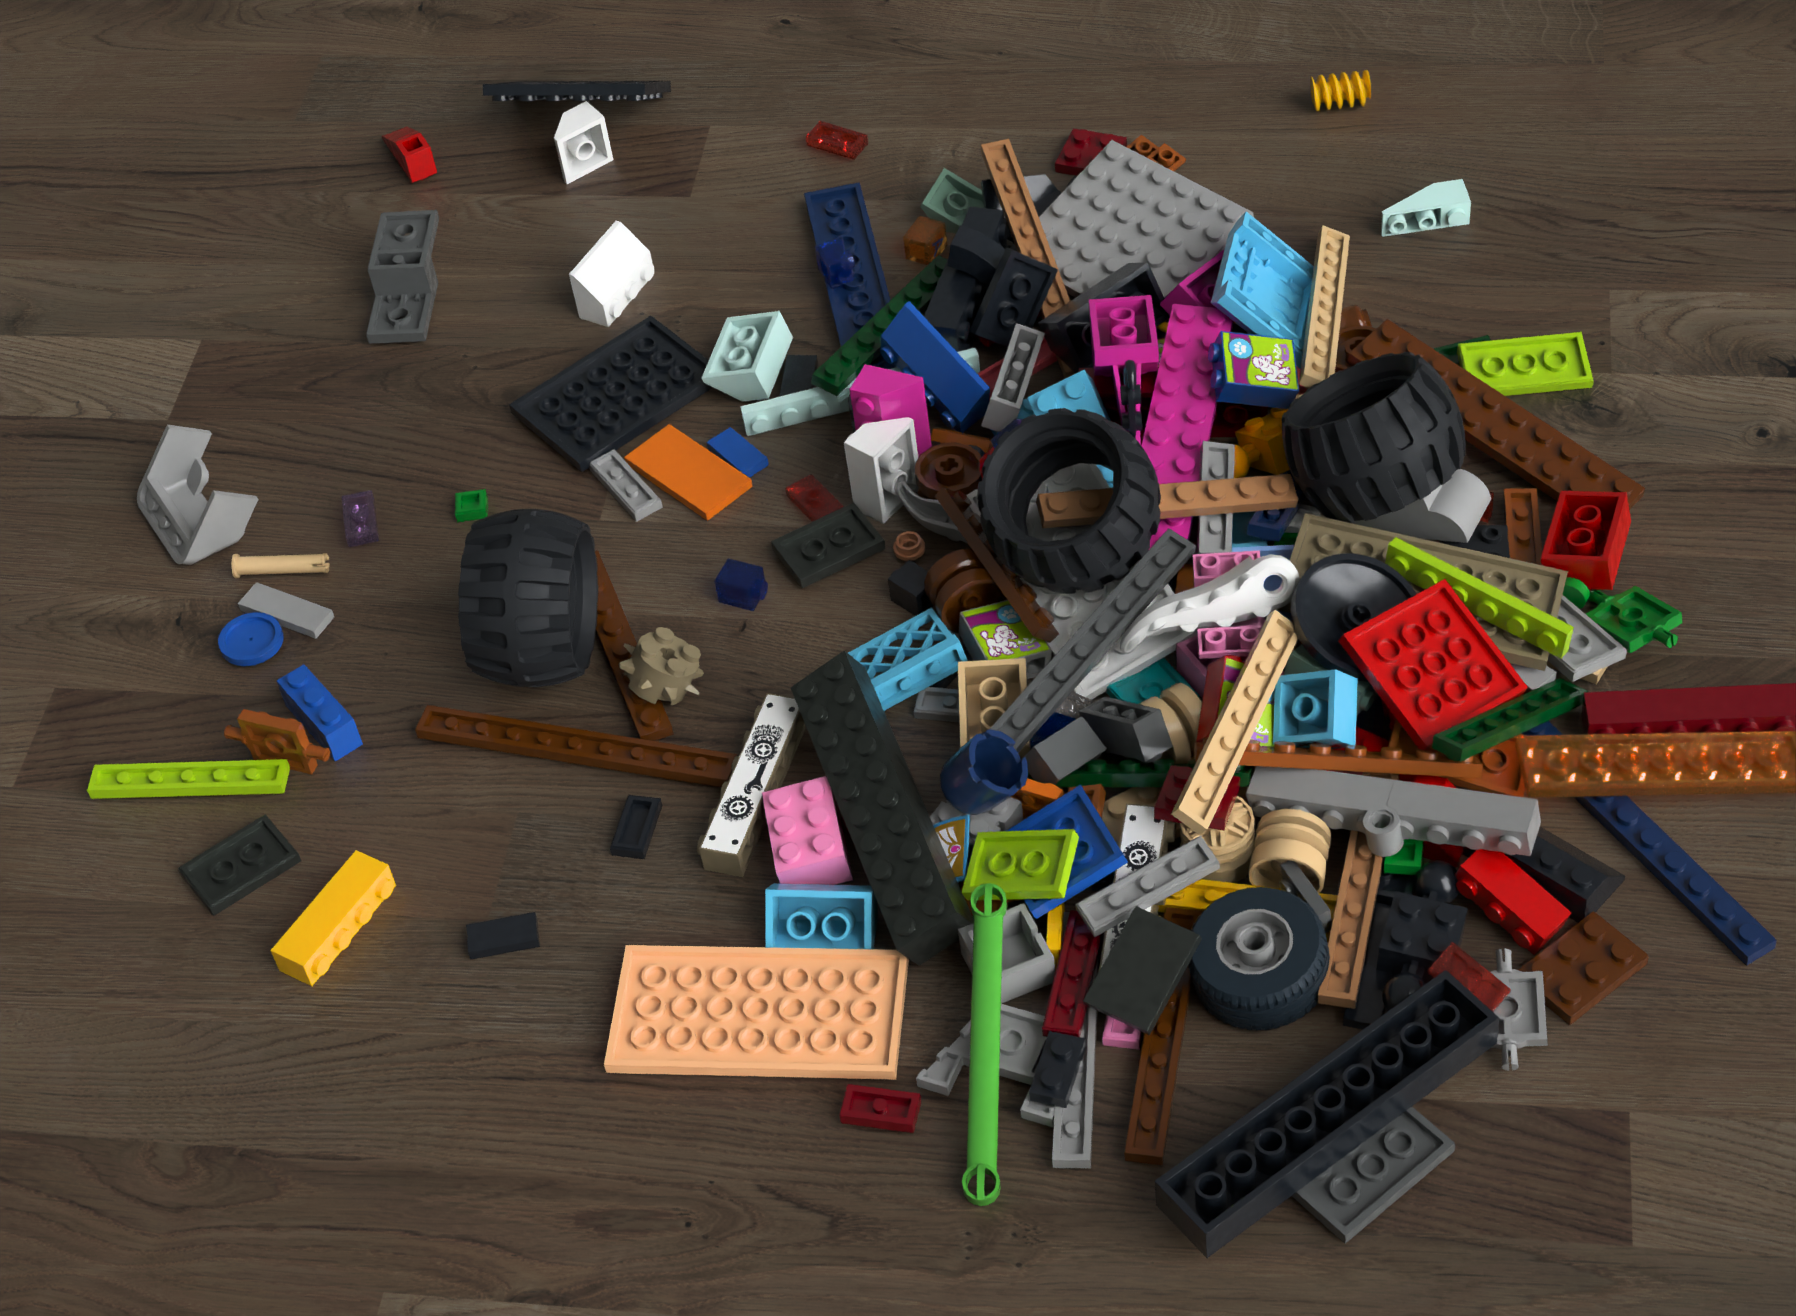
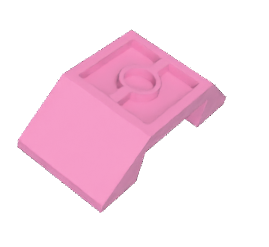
(1217, 640)

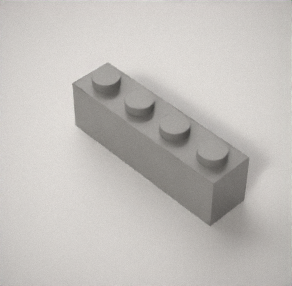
(1013, 378)

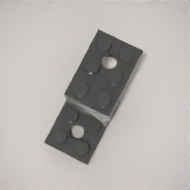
(403, 276)

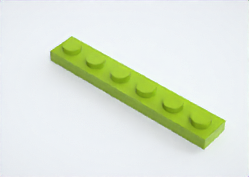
(1482, 598)
(189, 779)

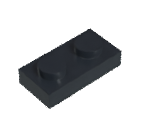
(1057, 1069)

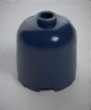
(983, 773)

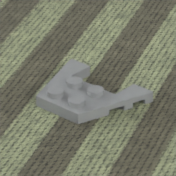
(1019, 1057)

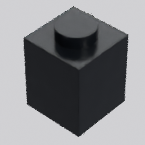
(908, 589)

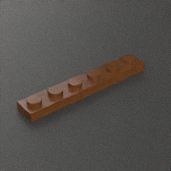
(1018, 594)

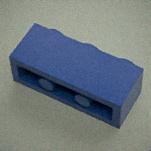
(319, 712)

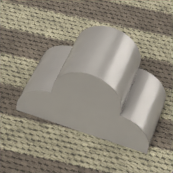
(1444, 515)

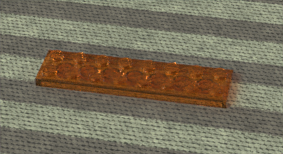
(1658, 764)

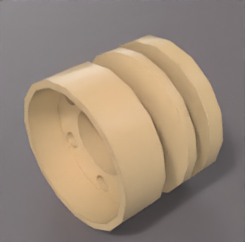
(1294, 837)
(1232, 846)

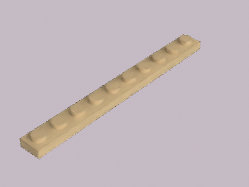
(1324, 307)

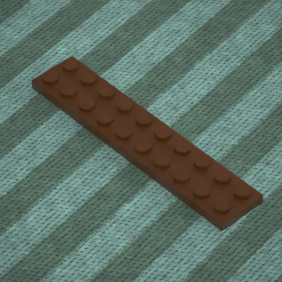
(1505, 428)

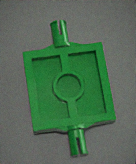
(1635, 618)

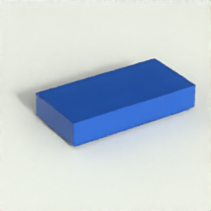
(737, 452)

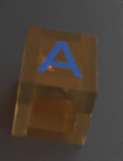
(925, 240)

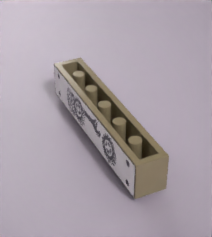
(759, 768)
(1141, 842)

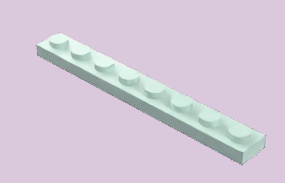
(810, 404)

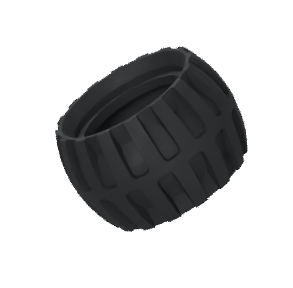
(1374, 437)
(1035, 453)
(528, 597)

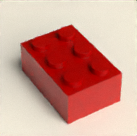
(1588, 536)

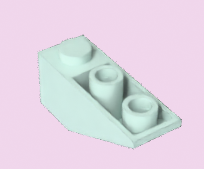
(1431, 208)

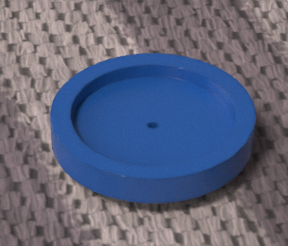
(250, 639)

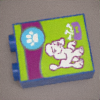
(1254, 370)

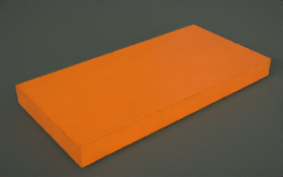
(688, 472)

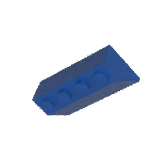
(948, 379)

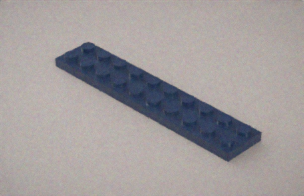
(843, 214)

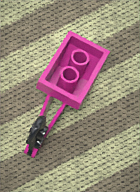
(1124, 344)

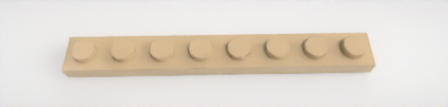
(1236, 723)

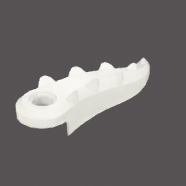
(1221, 602)

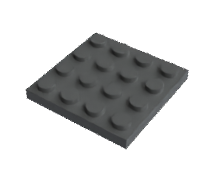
(1375, 1174)

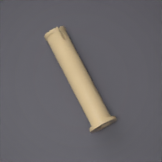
(279, 564)

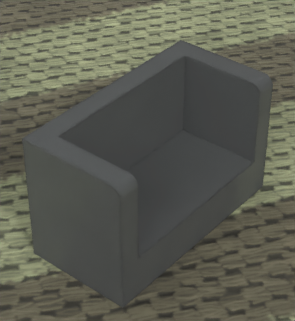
(1064, 752)

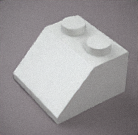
(582, 142)

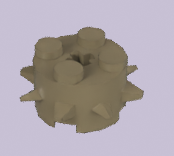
(662, 667)

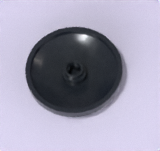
(1338, 597)

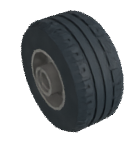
(1259, 958)

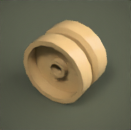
(1181, 715)

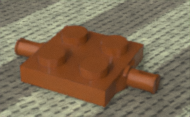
(277, 738)

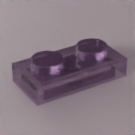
(360, 518)

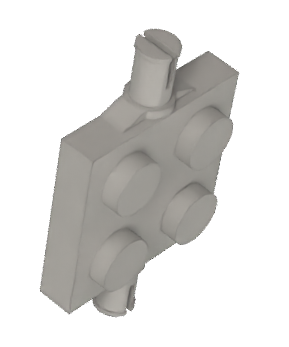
(1522, 1011)

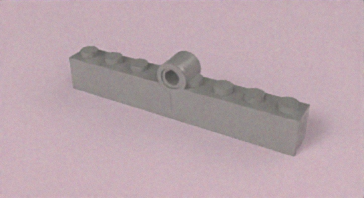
(1399, 809)

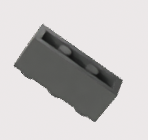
(1128, 728)

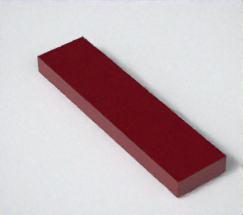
(1072, 978)

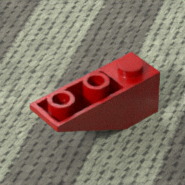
(411, 153)

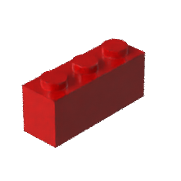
(1511, 898)

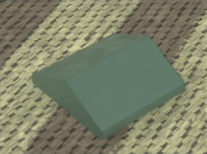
(951, 199)

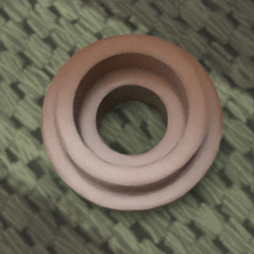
(909, 546)

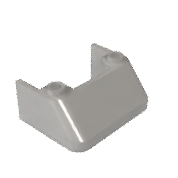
(177, 508)

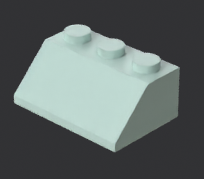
(749, 355)

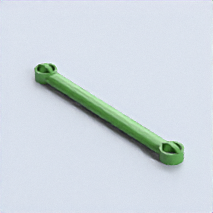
(984, 1044)

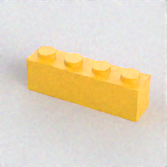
(333, 918)

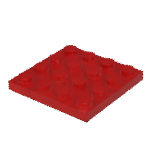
(1432, 663)

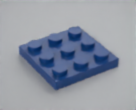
(1096, 849)

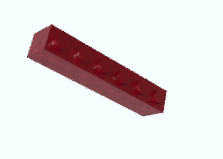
(1691, 710)

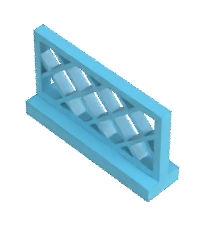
(924, 667)

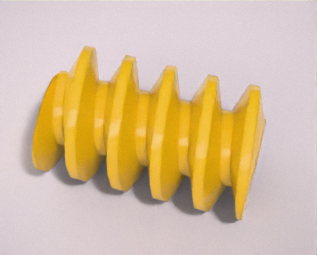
(1340, 89)

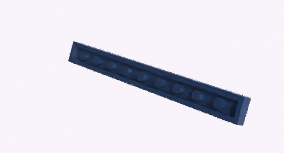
(1676, 870)

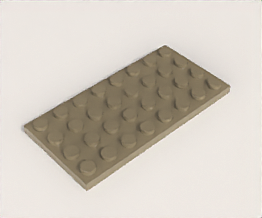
(1527, 581)

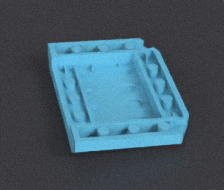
(1264, 284)

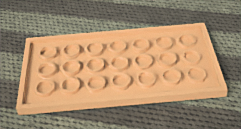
(758, 1012)

